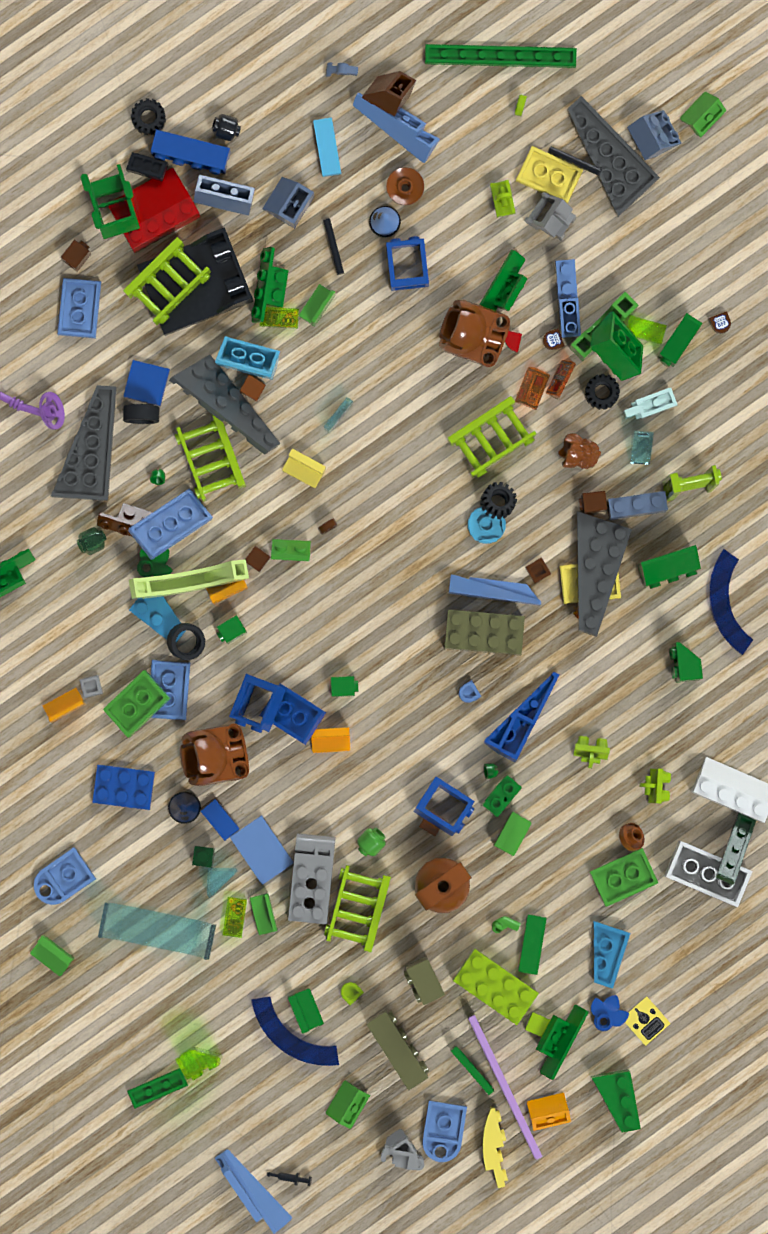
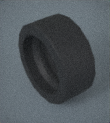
(141, 414)
(200, 641)

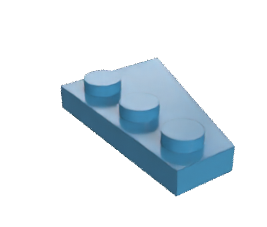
(157, 615)
(608, 953)

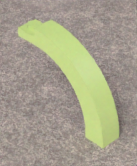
(189, 581)

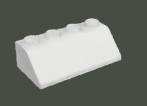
(732, 789)

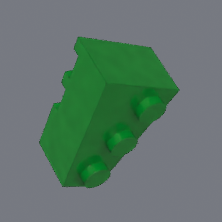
(619, 1097)

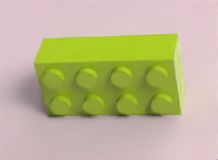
(495, 986)

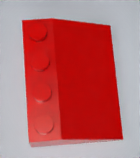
(159, 208)

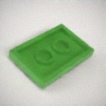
(136, 703)
(624, 877)

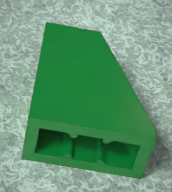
(679, 340)

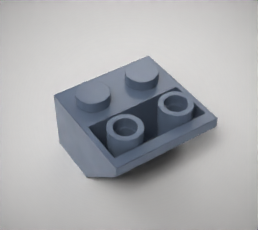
(654, 134)
(289, 201)

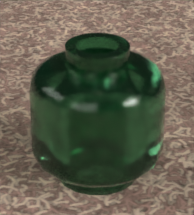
(91, 541)

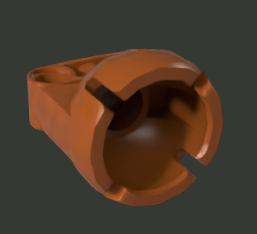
(472, 332)
(214, 755)
(442, 870)

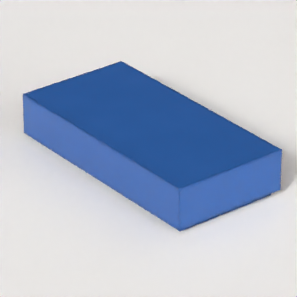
(220, 820)

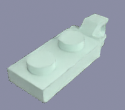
(651, 404)

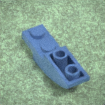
(567, 298)

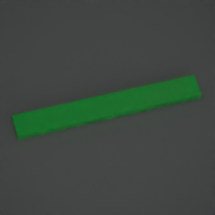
(500, 56)

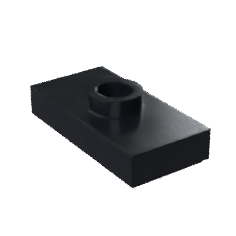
(147, 166)

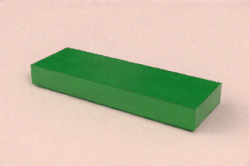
(532, 944)
(472, 1070)
(157, 1088)

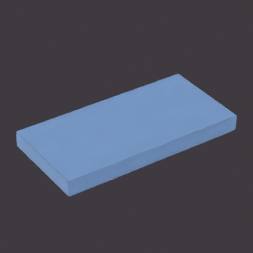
(170, 524)

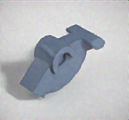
(341, 69)

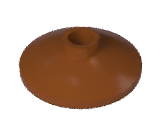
(402, 177)

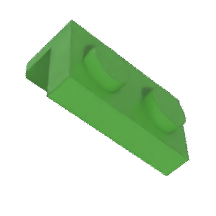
(290, 550)

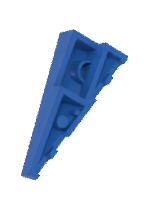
(513, 733)

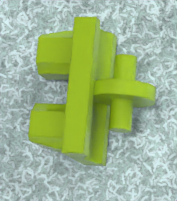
(502, 198)
(590, 753)
(653, 786)

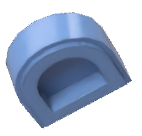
(469, 692)

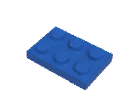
(297, 716)
(123, 787)

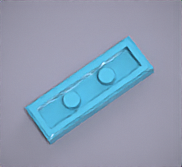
(327, 147)

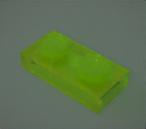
(646, 329)

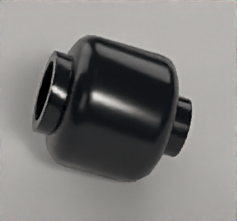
(226, 127)

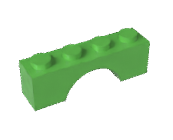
(622, 307)

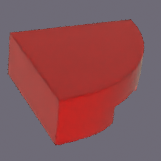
(513, 341)

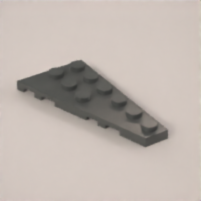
(623, 170)
(221, 398)
(89, 459)
(598, 560)

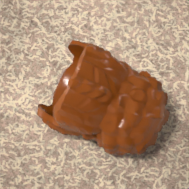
(579, 452)

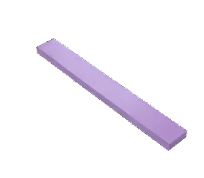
(504, 1086)

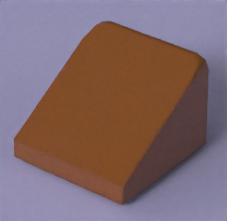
(252, 388)

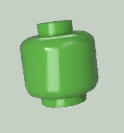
(371, 842)

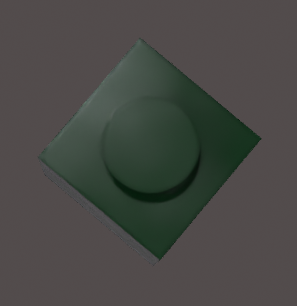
(203, 856)

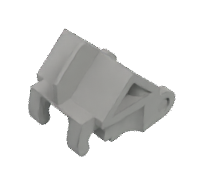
(556, 219)
(403, 1152)

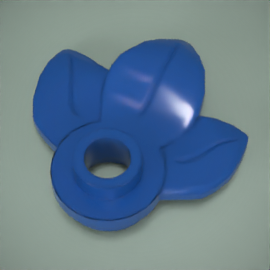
(610, 1010)

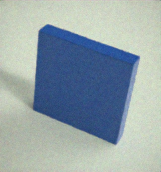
(146, 383)

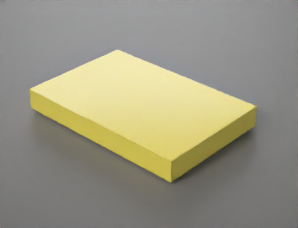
(549, 174)
(569, 584)

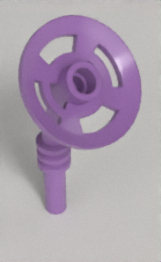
(46, 411)

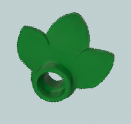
(157, 565)

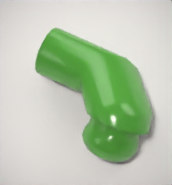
(503, 923)

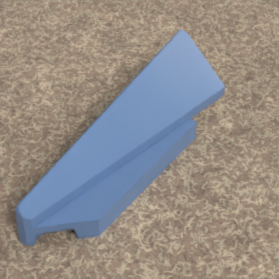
(403, 128)
(493, 590)
(252, 1193)

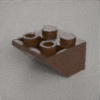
(390, 91)

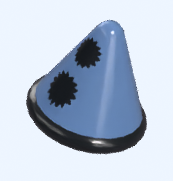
(384, 221)

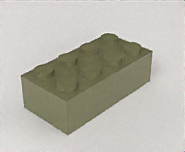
(484, 632)
(424, 980)
(397, 1050)

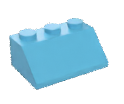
(248, 358)

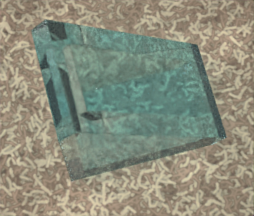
(641, 447)
(217, 878)

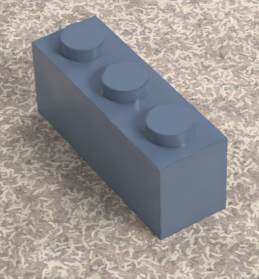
(224, 195)
(637, 505)

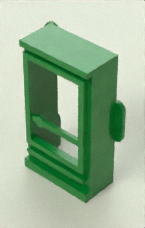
(106, 187)

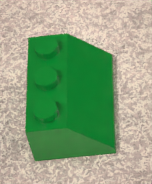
(617, 347)
(670, 567)

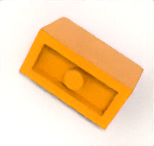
(225, 591)
(63, 705)
(331, 740)
(548, 1111)

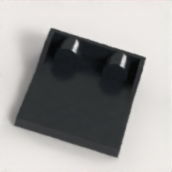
(219, 294)

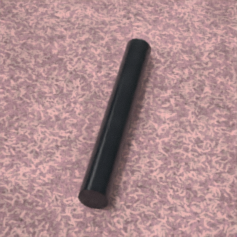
(575, 161)
(333, 246)

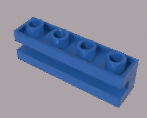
(190, 152)

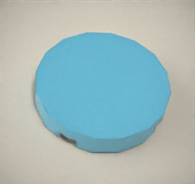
(484, 528)

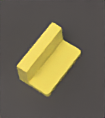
(304, 468)

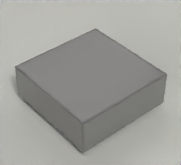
(91, 686)

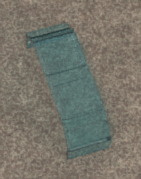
(157, 930)

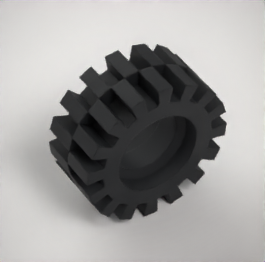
(148, 105)
(602, 380)
(494, 489)

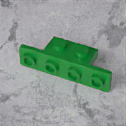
(506, 284)
(270, 286)
(10, 574)
(559, 1039)

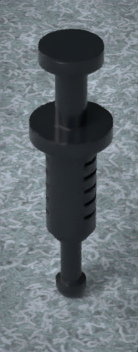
(291, 1178)

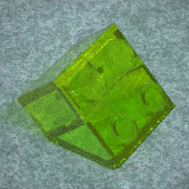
(196, 1060)

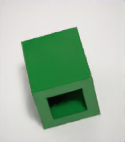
(231, 630)
(344, 686)

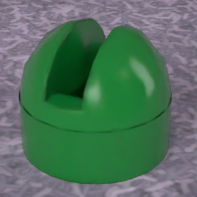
(157, 477)
(489, 770)

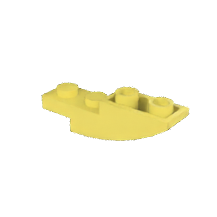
(493, 1139)

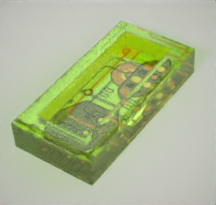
(281, 318)
(234, 917)

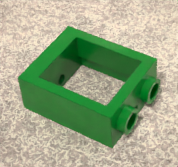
(505, 789)

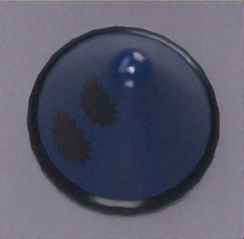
(184, 807)

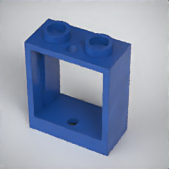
(407, 283)
(244, 697)
(435, 820)

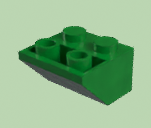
(686, 664)

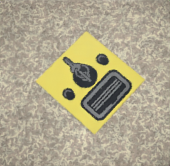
(646, 1021)

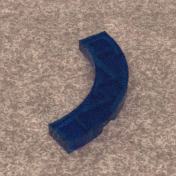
(721, 605)
(289, 1042)

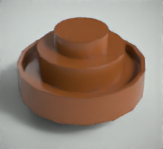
(631, 836)

